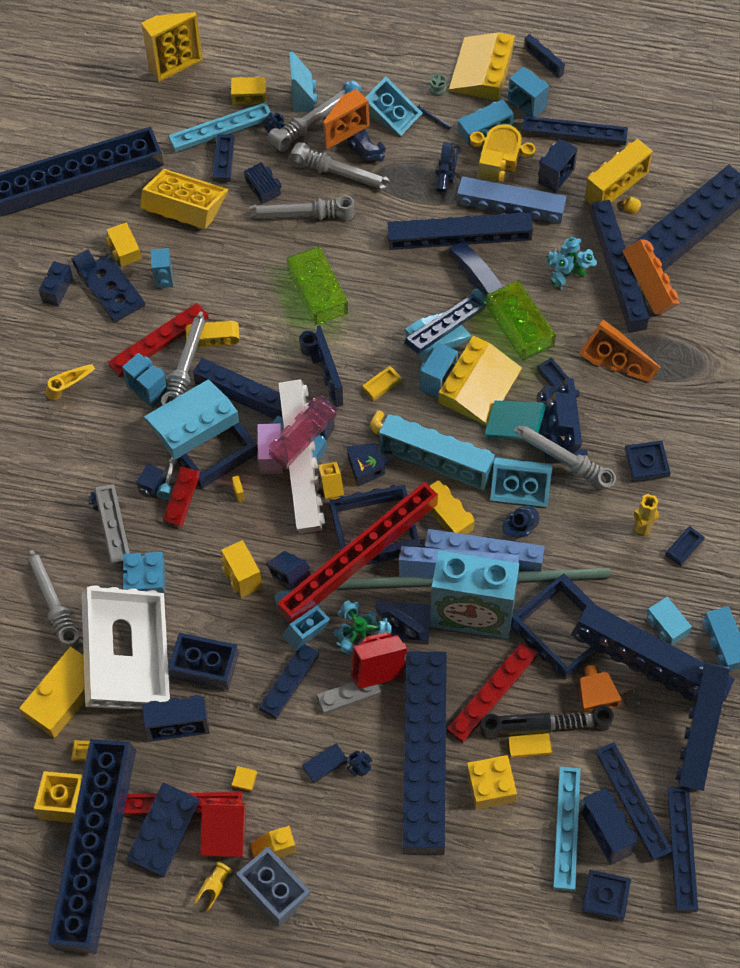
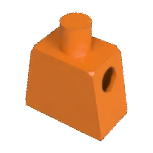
(597, 690)

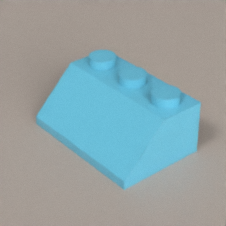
(521, 482)

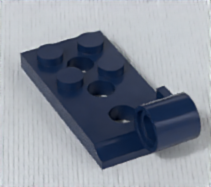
(88, 271)
(319, 352)

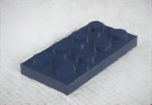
(163, 829)

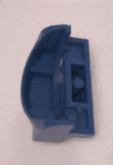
(561, 417)

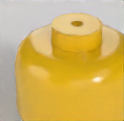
(631, 205)

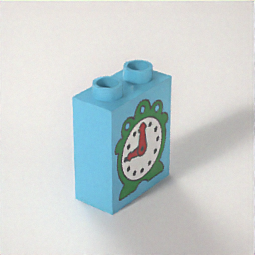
(473, 594)

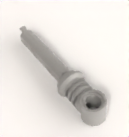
(298, 127)
(302, 155)
(319, 209)
(179, 378)
(579, 464)
(58, 615)

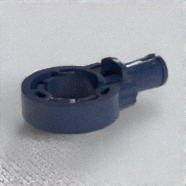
(445, 165)

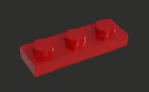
(181, 496)

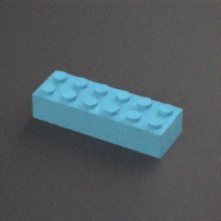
(436, 452)

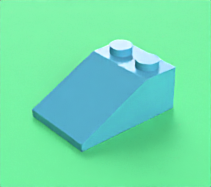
(302, 86)
(391, 107)
(451, 340)

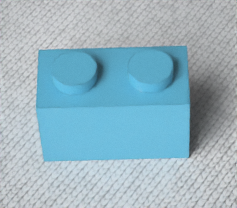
(668, 621)

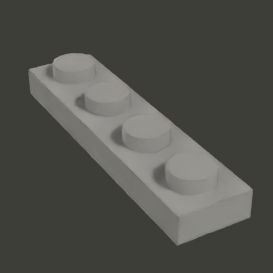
(112, 522)

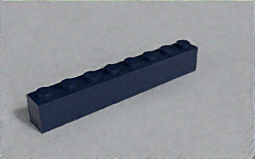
(457, 230)
(618, 266)
(244, 390)

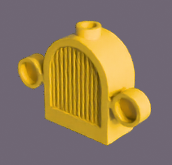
(505, 140)

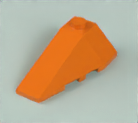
(615, 351)

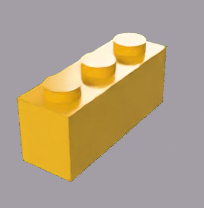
(450, 511)

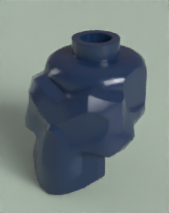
(521, 522)

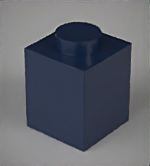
(150, 480)

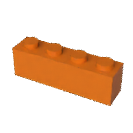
(651, 276)

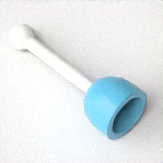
(165, 490)

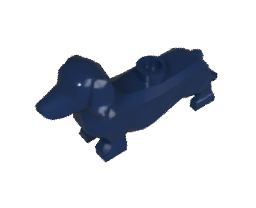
(362, 145)

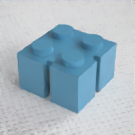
(523, 87)
(437, 368)
(145, 379)
(144, 572)

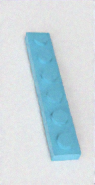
(222, 126)
(566, 829)

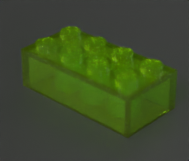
(317, 285)
(520, 320)

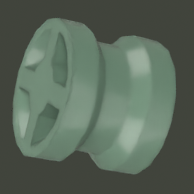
(438, 84)

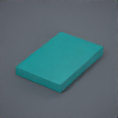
(511, 414)

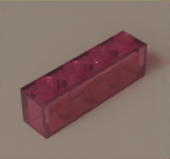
(303, 431)

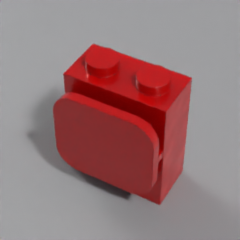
(378, 660)
(223, 828)

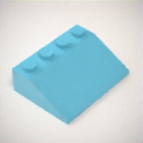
(192, 418)

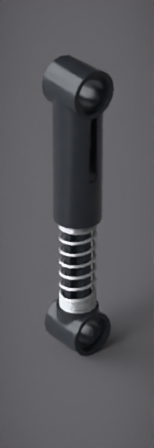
(544, 722)

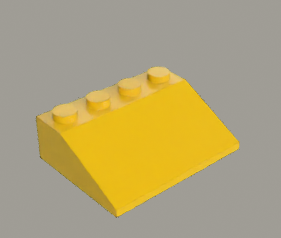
(171, 43)
(483, 65)
(183, 198)
(478, 380)

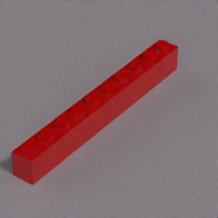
(358, 553)

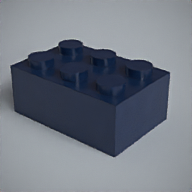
(203, 661)
(176, 718)
(608, 825)

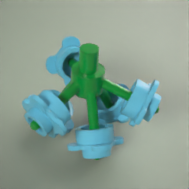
(568, 263)
(361, 625)

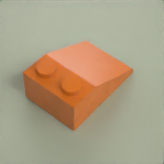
(346, 118)

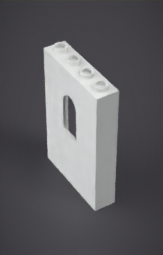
(119, 679)

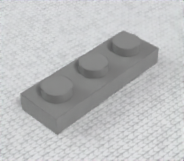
(345, 696)

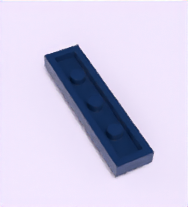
(289, 681)

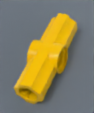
(646, 514)

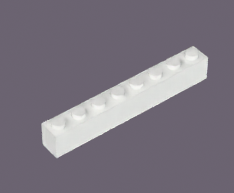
(302, 470)

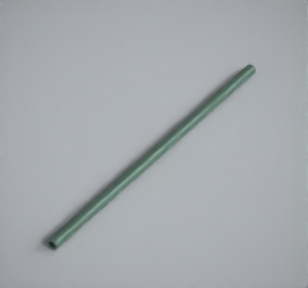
(522, 576)

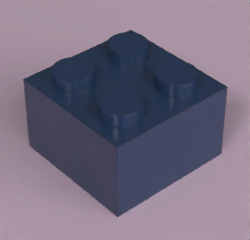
(557, 165)

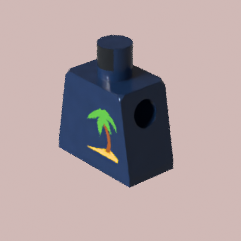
(367, 462)

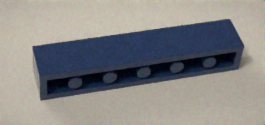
(703, 726)

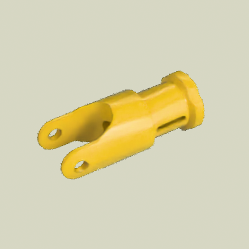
(214, 883)

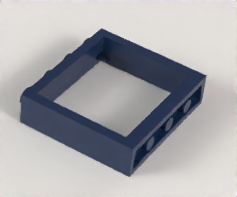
(228, 464)
(373, 497)
(579, 598)

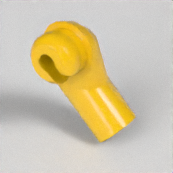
(375, 423)

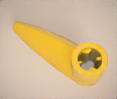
(65, 380)

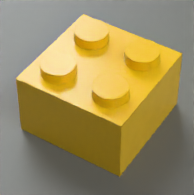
(241, 569)
(491, 782)
(58, 796)

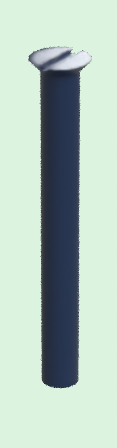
(433, 117)
(456, 149)

